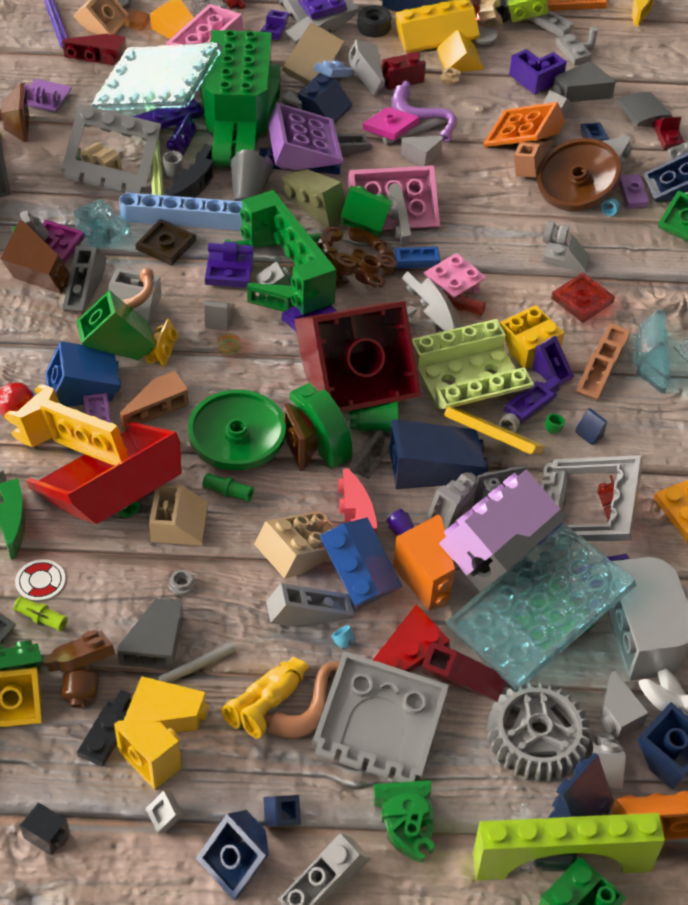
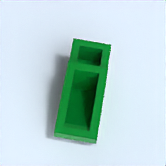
(12, 516)

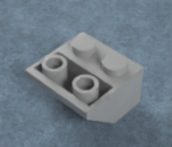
(128, 284)

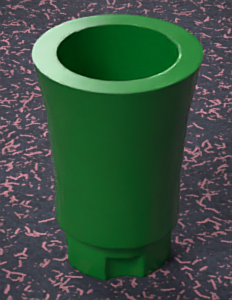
(374, 418)

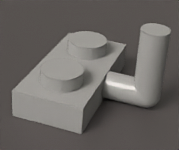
(574, 49)

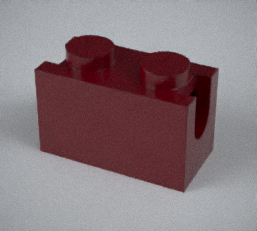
(403, 68)

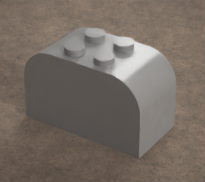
(651, 619)

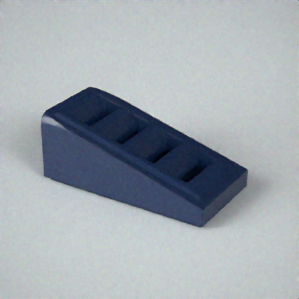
(594, 131)

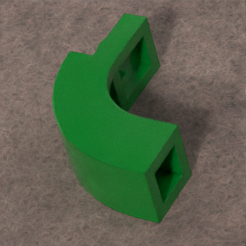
(329, 423)

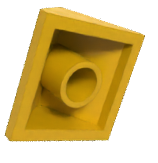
(459, 53)
(20, 697)

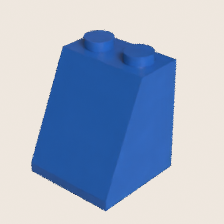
(82, 372)

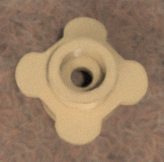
(450, 76)

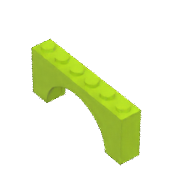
(627, 838)

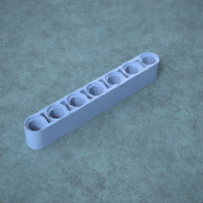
(181, 211)

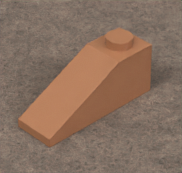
(156, 400)

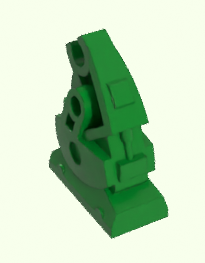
(404, 811)

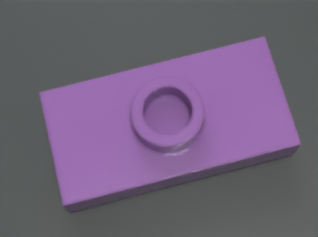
(633, 191)
(97, 406)

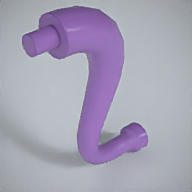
(400, 102)

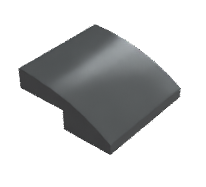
(643, 108)

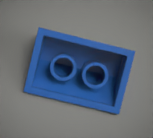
(360, 562)

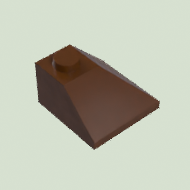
(16, 113)
(300, 435)

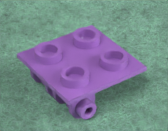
(46, 94)

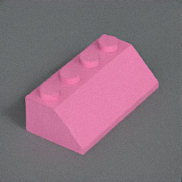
(209, 19)

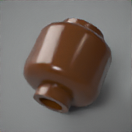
(80, 687)

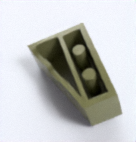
(316, 195)

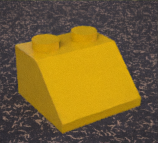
(149, 749)

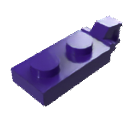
(533, 399)

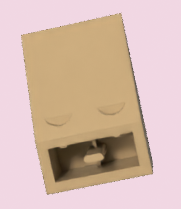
(294, 542)

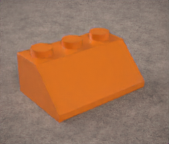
(671, 809)

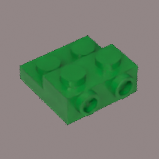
(676, 217)
(22, 656)

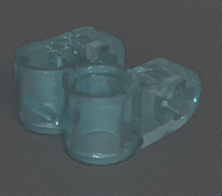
(98, 230)

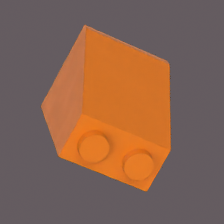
(425, 563)

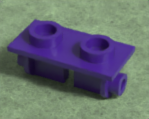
(182, 136)

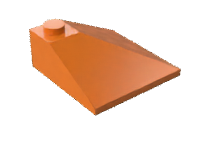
(526, 124)

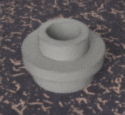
(181, 576)

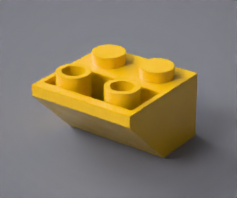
(526, 332)

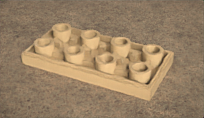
(312, 48)

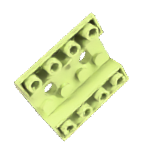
(464, 358)

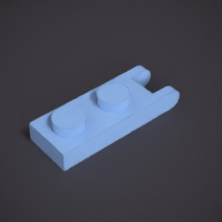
(333, 69)

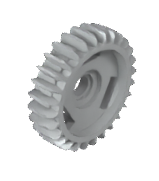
(522, 742)

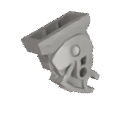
(453, 498)

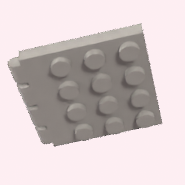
(379, 718)

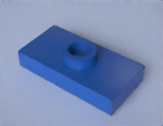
(417, 257)

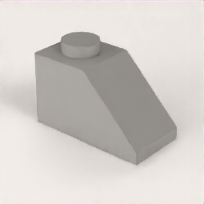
(621, 709)

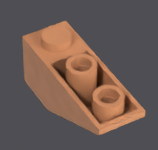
(529, 156)

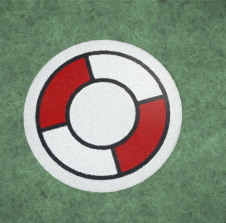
(40, 579)

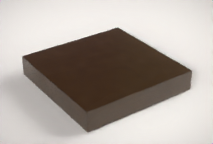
(166, 242)

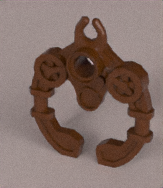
(364, 266)

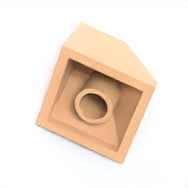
(101, 16)

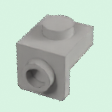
(275, 275)

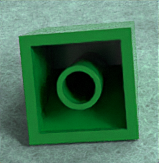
(115, 329)

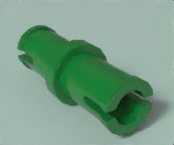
(228, 487)

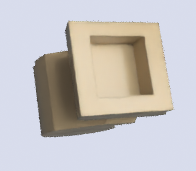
(488, 15)
(102, 156)

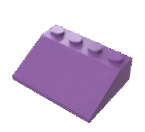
(302, 139)

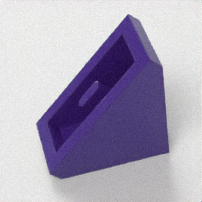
(551, 361)

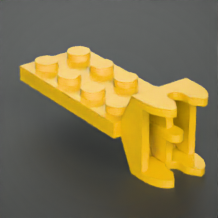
(47, 419)

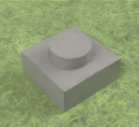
(164, 812)

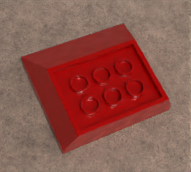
(98, 489)

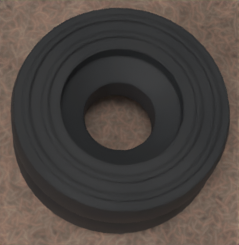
(374, 21)

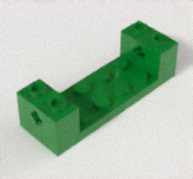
(314, 276)

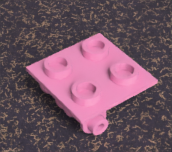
(456, 276)

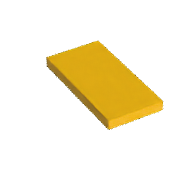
(494, 430)

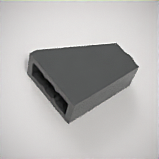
(584, 83)
(154, 637)

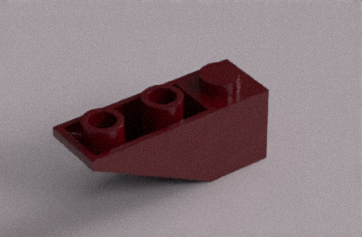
(96, 48)
(462, 672)

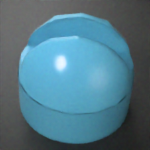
(610, 212)
(343, 637)

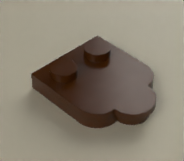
(80, 652)

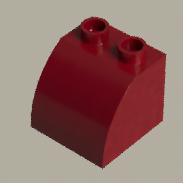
(360, 355)

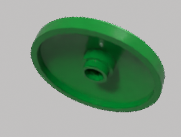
(237, 429)

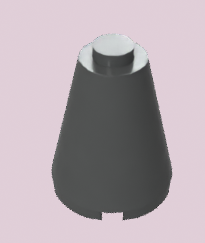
(249, 173)

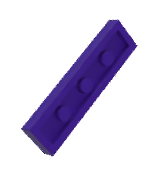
(171, 116)

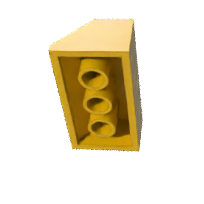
(433, 24)

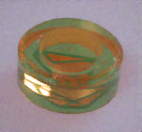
(229, 343)

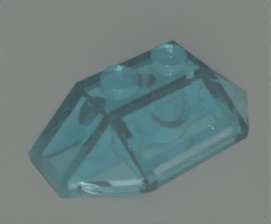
(652, 351)

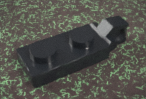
(102, 735)

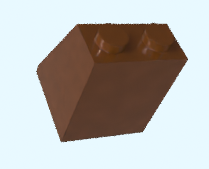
(34, 261)

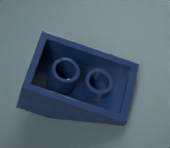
(668, 179)

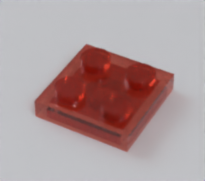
(582, 297)

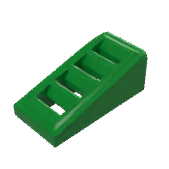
(278, 296)

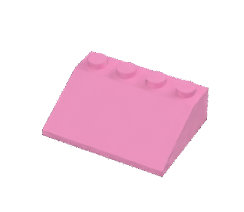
(417, 187)

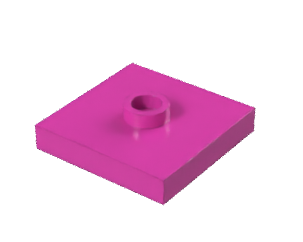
(391, 123)

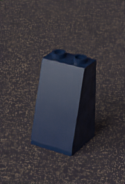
(433, 454)

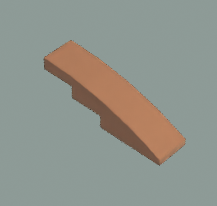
(603, 361)

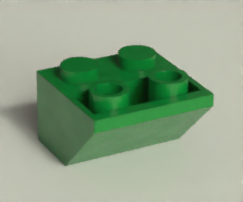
(365, 210)
(582, 886)

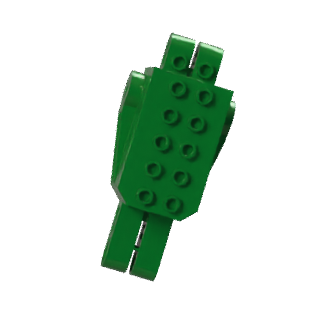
(239, 92)

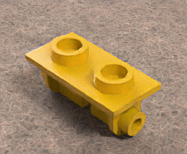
(164, 339)

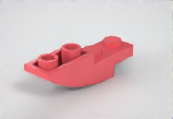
(355, 500)

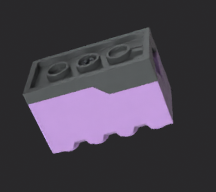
(501, 529)

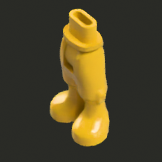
(263, 695)

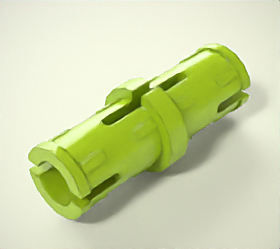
(53, 620)

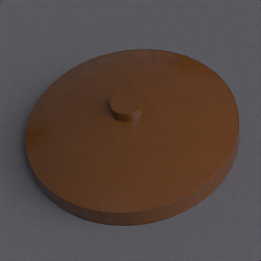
(579, 174)

